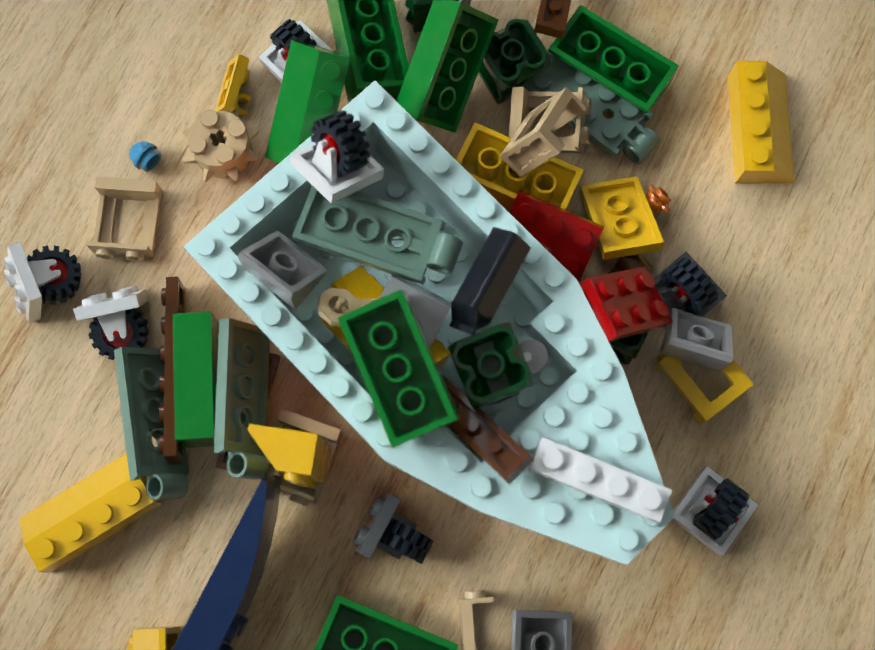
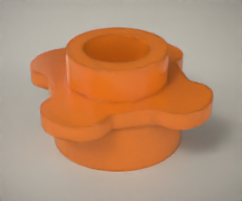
(658, 199)

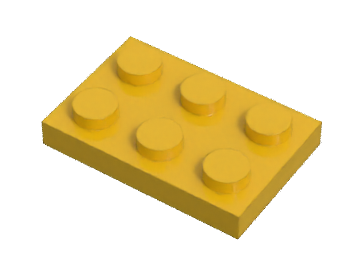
(625, 217)

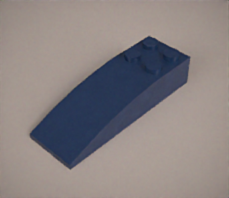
(231, 588)

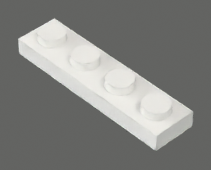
(600, 480)

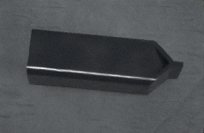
(488, 280)

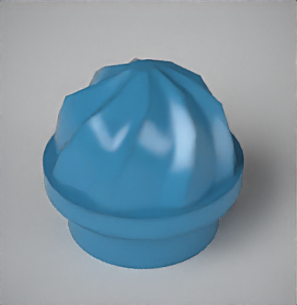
(144, 155)

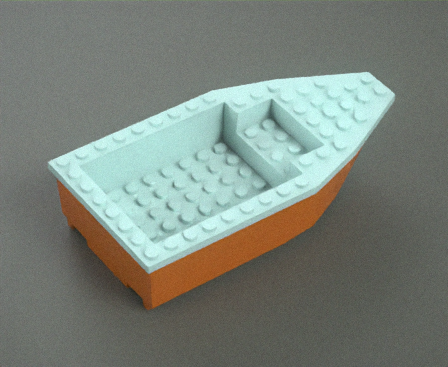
(576, 398)

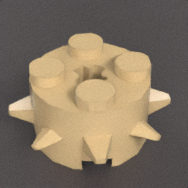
(220, 144)

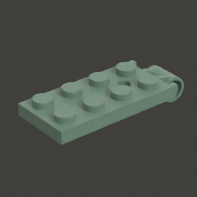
(611, 135)
(363, 229)
(243, 393)
(140, 402)

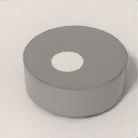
(535, 354)

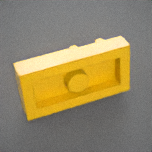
(235, 77)

